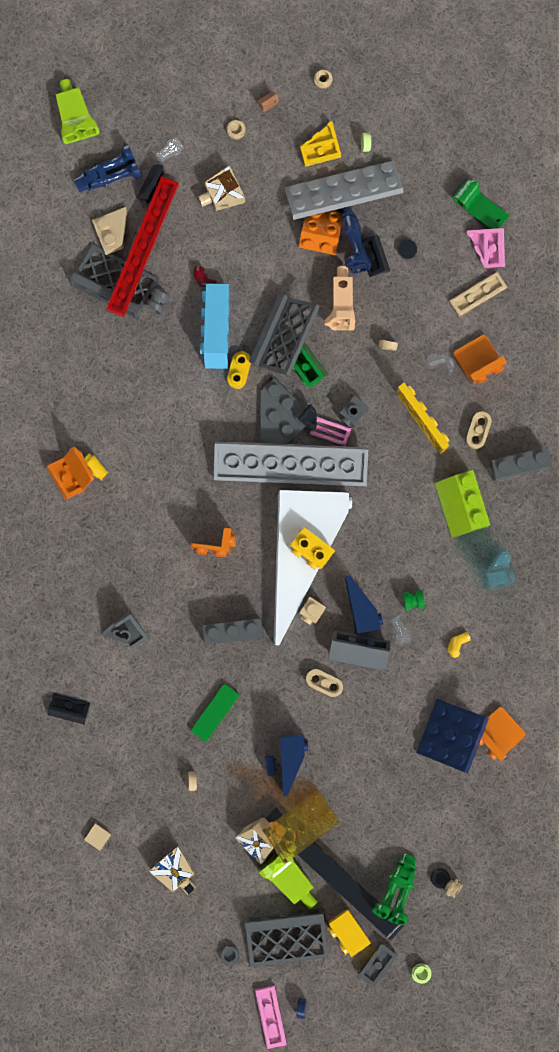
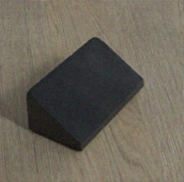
(150, 183)
(376, 255)
(68, 708)

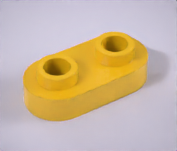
(239, 369)

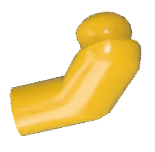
(455, 644)

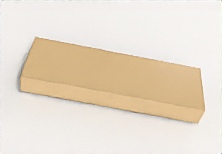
(478, 294)

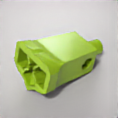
(74, 114)
(289, 880)

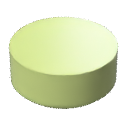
(365, 142)

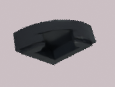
(309, 418)

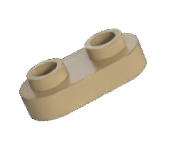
(477, 430)
(325, 681)

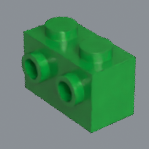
(309, 367)

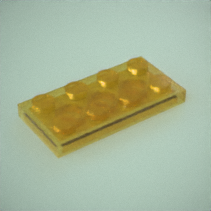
(301, 826)

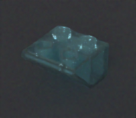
(498, 572)

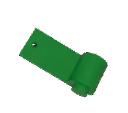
(478, 206)

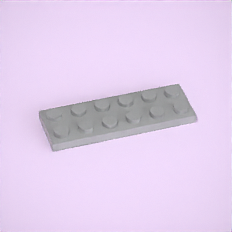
(343, 190)

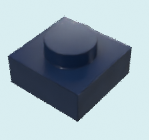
(271, 765)

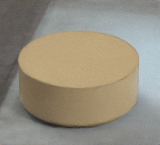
(236, 129)
(388, 345)
(192, 781)

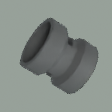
(157, 300)

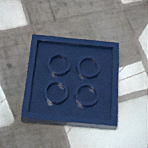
(452, 735)

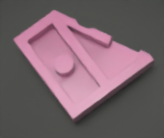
(490, 246)

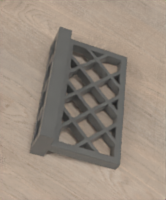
(103, 293)
(274, 331)
(281, 921)

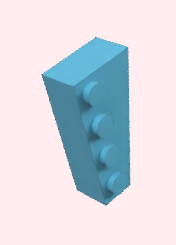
(216, 326)

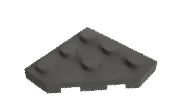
(279, 414)

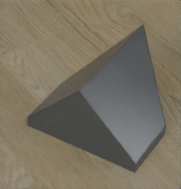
(126, 630)

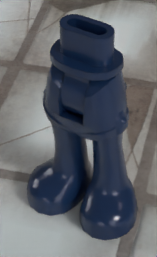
(97, 177)
(352, 231)

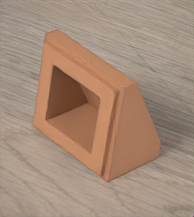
(268, 101)

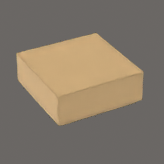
(97, 837)

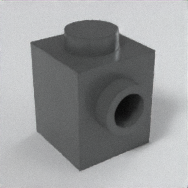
(353, 412)

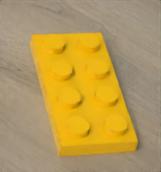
(426, 423)

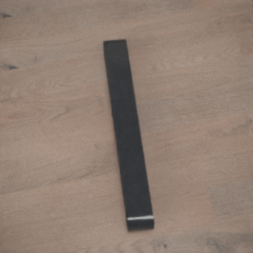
(343, 884)

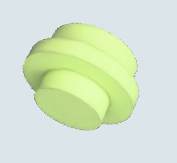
(421, 973)

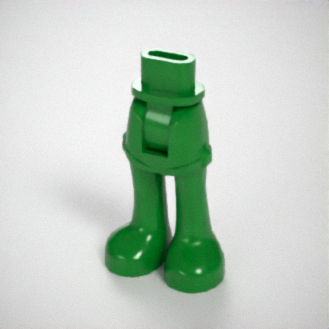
(401, 878)

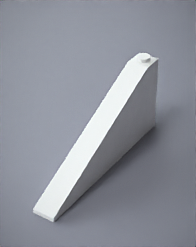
(323, 516)

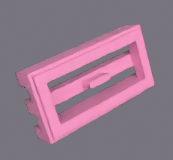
(330, 439)

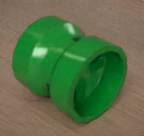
(413, 600)

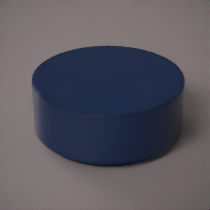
(301, 1008)

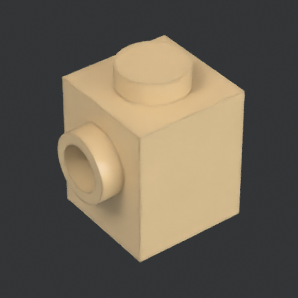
(312, 611)

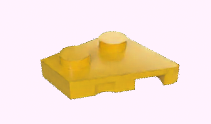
(321, 147)

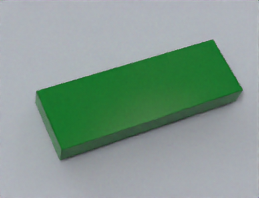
(215, 713)

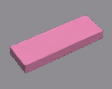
(270, 1017)

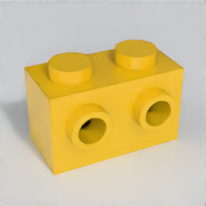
(311, 548)
(349, 933)

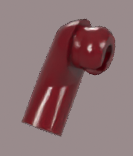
(200, 277)

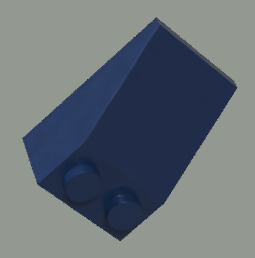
(363, 611)
(292, 755)

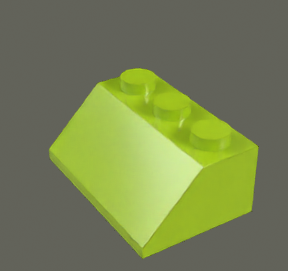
(462, 504)

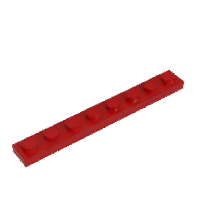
(142, 247)

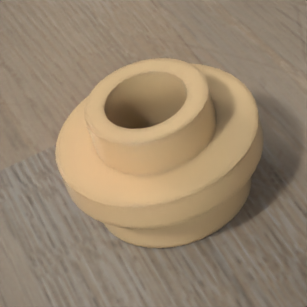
(323, 73)
(453, 888)

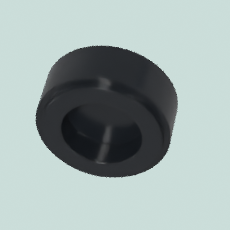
(407, 249)
(440, 878)

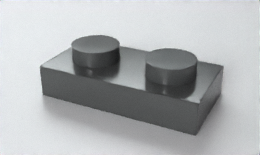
(377, 965)

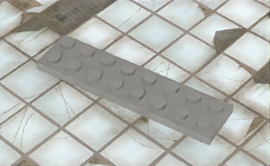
(290, 463)

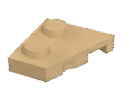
(111, 230)

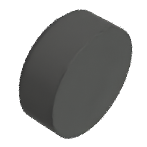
(229, 955)

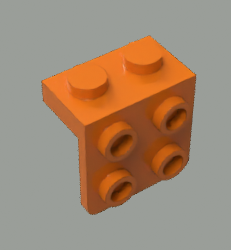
(321, 232)
(479, 360)
(71, 473)
(228, 541)
(501, 734)

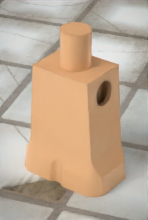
(342, 314)

